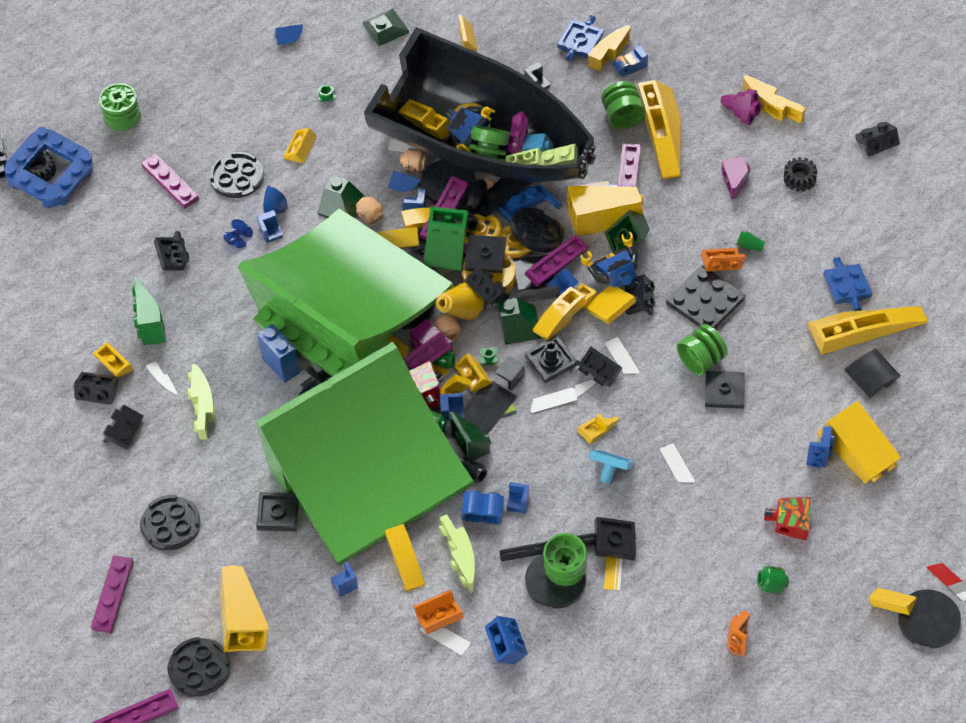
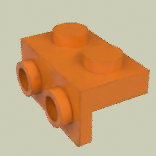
(722, 259)
(438, 612)
(737, 637)

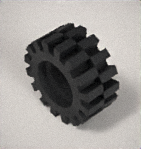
(800, 166)
(49, 168)

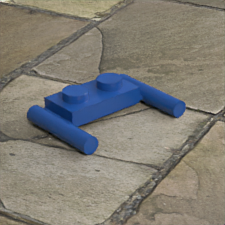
(526, 200)

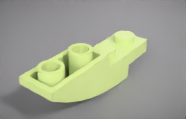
(559, 156)
(202, 401)
(461, 552)

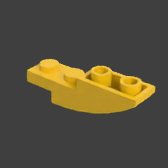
(773, 104)
(563, 309)

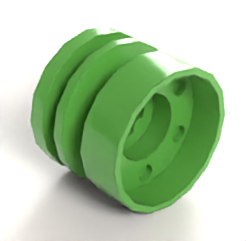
(623, 105)
(120, 107)
(489, 141)
(702, 349)
(566, 549)

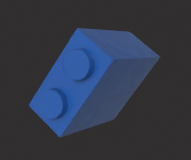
(278, 353)

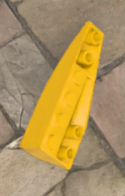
(663, 125)
(861, 326)

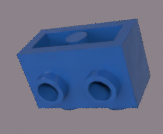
(506, 640)

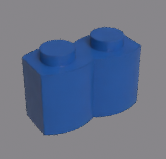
(482, 507)

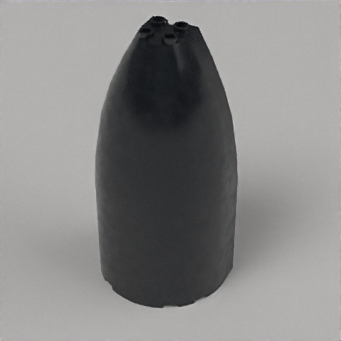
(451, 75)

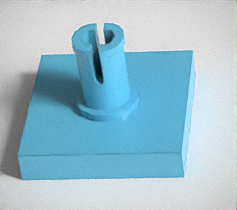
(611, 463)

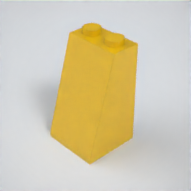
(599, 207)
(861, 443)
(242, 618)

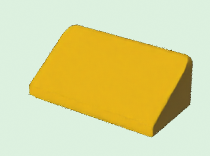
(467, 34)
(300, 145)
(113, 360)
(471, 369)
(892, 601)

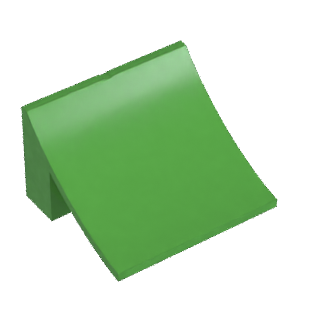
(340, 291)
(362, 453)

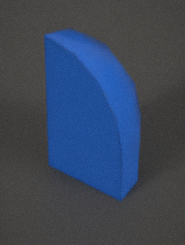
(288, 33)
(402, 182)
(274, 200)

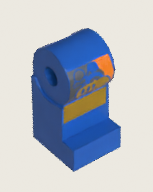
(631, 62)

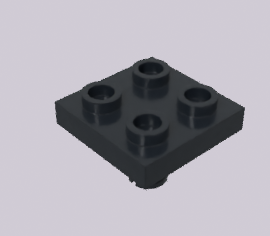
(551, 359)

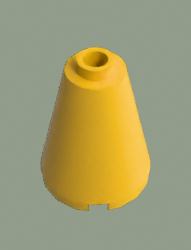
(461, 302)

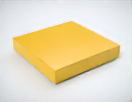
(610, 304)

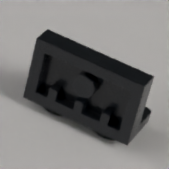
(95, 387)

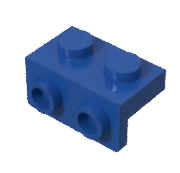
(819, 452)

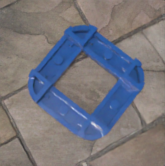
(66, 184)

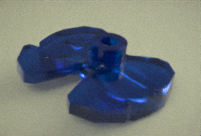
(238, 228)

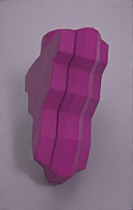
(743, 104)
(518, 133)

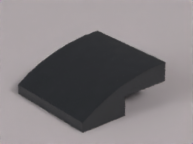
(872, 372)

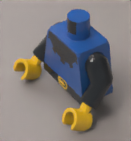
(463, 122)
(616, 267)

